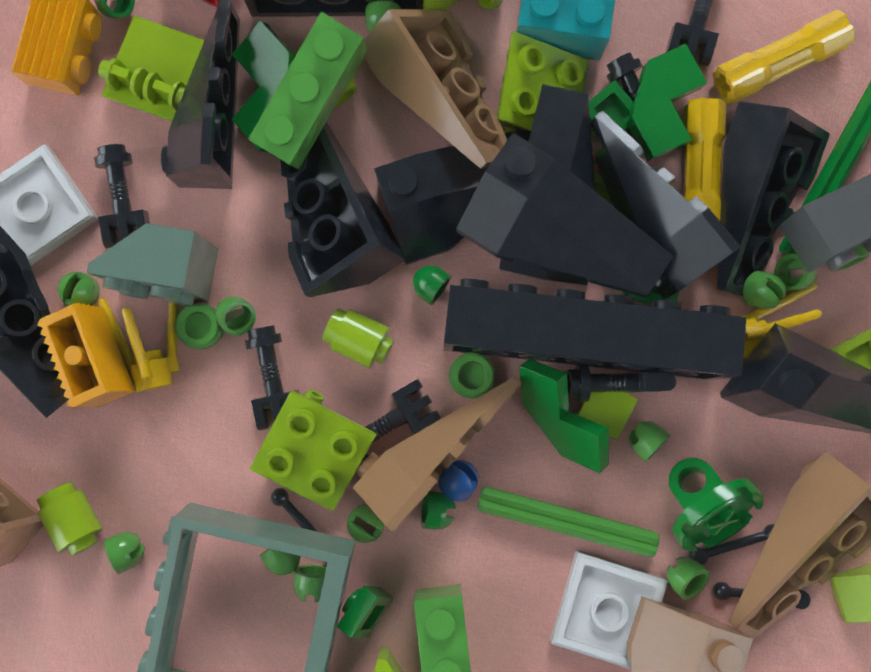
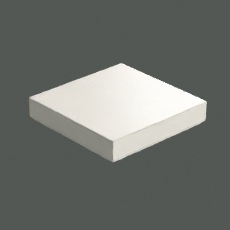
(41, 204)
(601, 607)

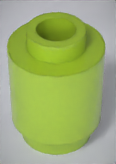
(358, 337)
(69, 519)

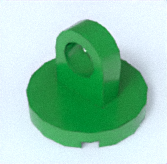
(715, 510)

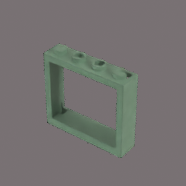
(174, 576)

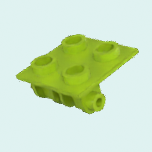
(151, 68)
(527, 68)
(312, 449)

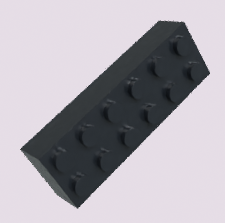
(594, 332)

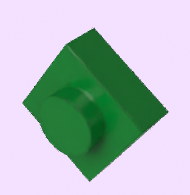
(613, 102)
(363, 611)

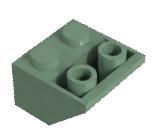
(160, 261)

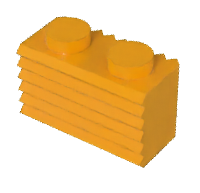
(57, 44)
(86, 355)

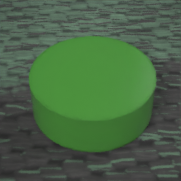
(198, 326)
(471, 375)

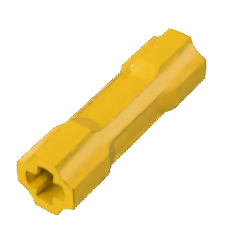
(809, 45)
(702, 158)

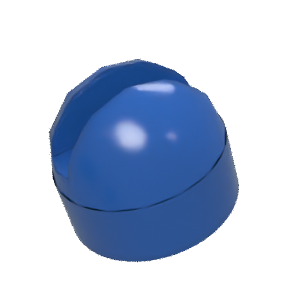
(458, 481)

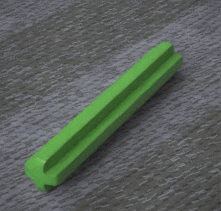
(568, 521)

